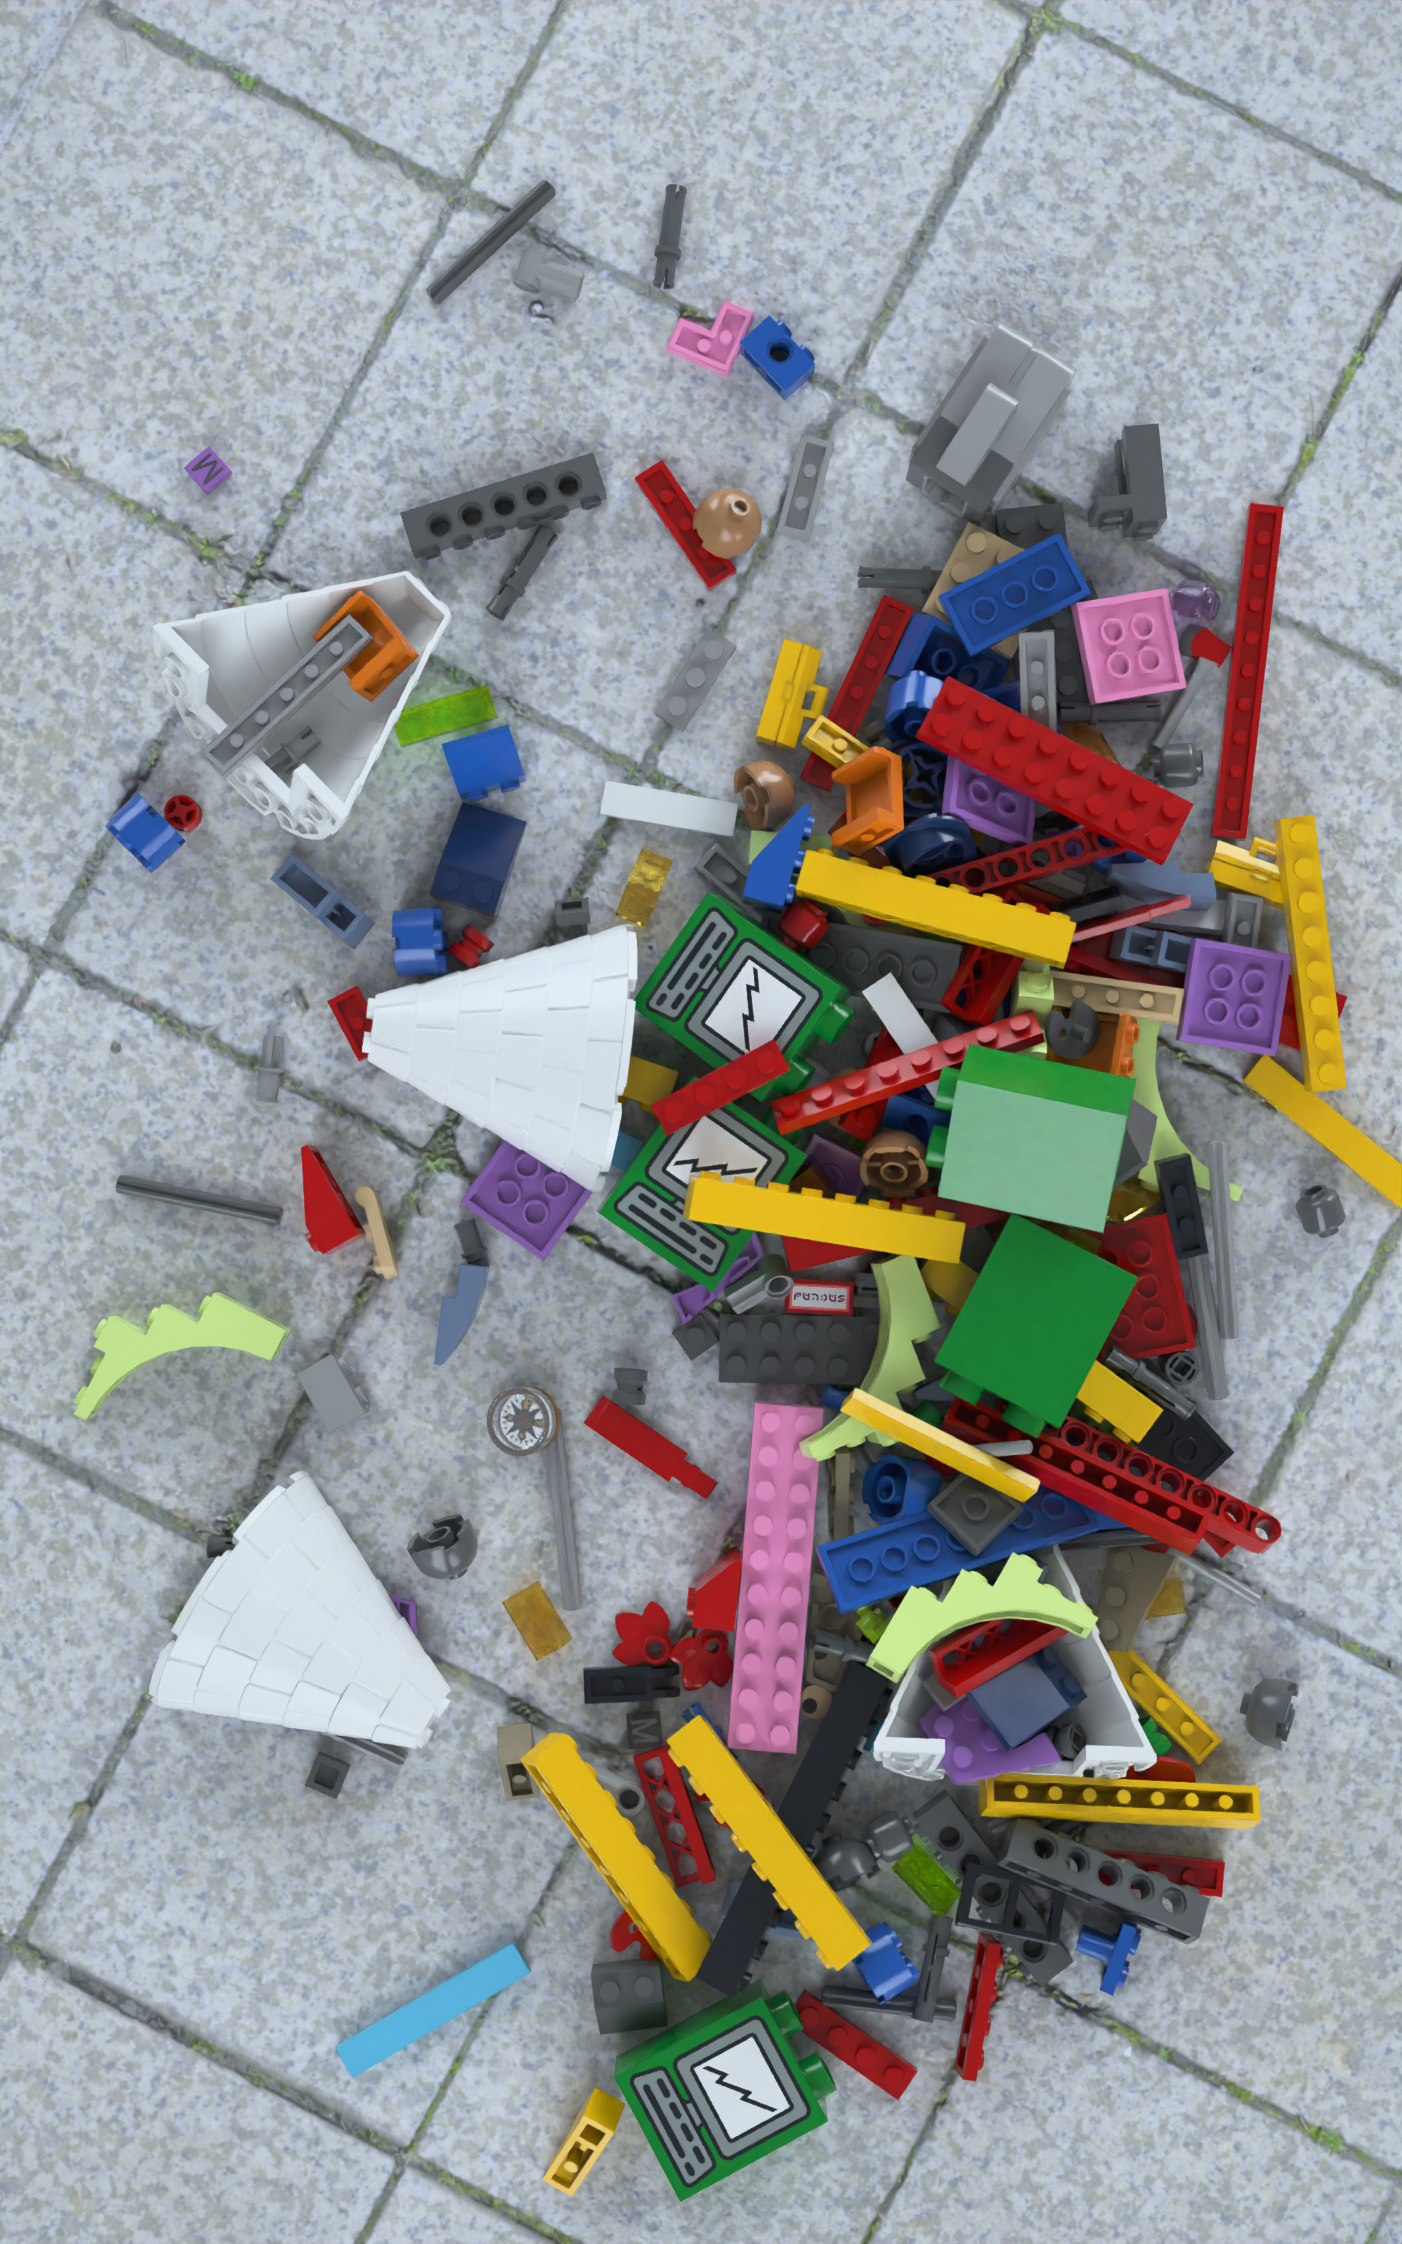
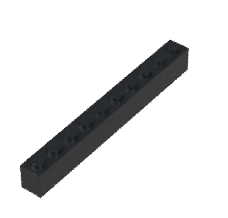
(804, 1814)

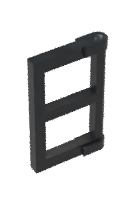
(962, 1915)

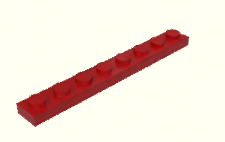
(901, 1073)

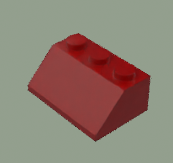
(715, 1596)

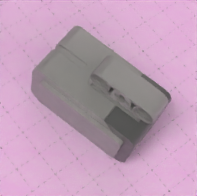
(990, 424)

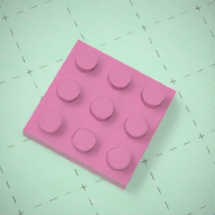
(1128, 646)

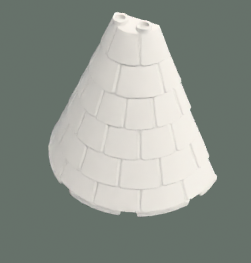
(237, 653)
(523, 1046)
(300, 1633)
(1106, 1715)

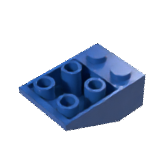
(771, 871)

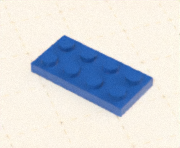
(1014, 595)

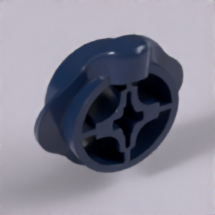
(915, 768)
(931, 845)

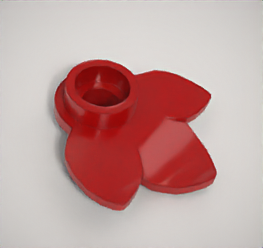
(639, 1632)
(703, 1664)

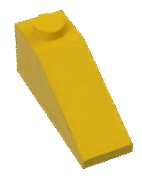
(584, 2141)

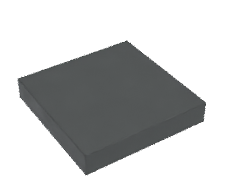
(973, 1512)

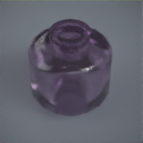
(1194, 603)

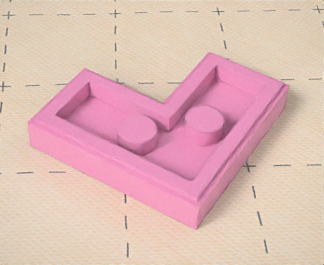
(713, 348)

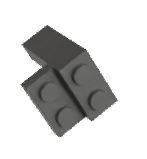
(1141, 487)

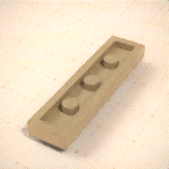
(1119, 996)

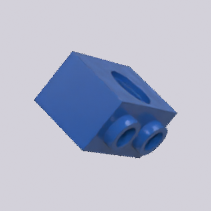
(782, 376)
(915, 1113)

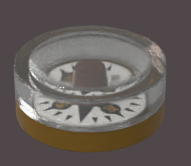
(523, 1420)

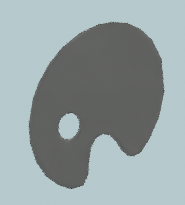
(1079, 1031)

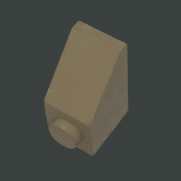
(512, 1745)

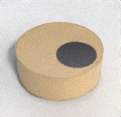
(815, 1701)

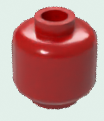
(803, 925)

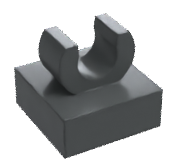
(572, 913)

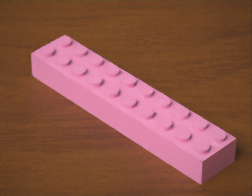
(774, 1579)

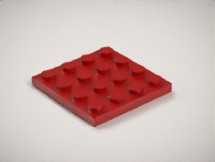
(1156, 1311)

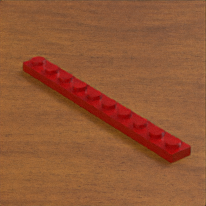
(1246, 671)

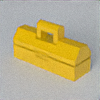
(783, 707)
(1242, 873)

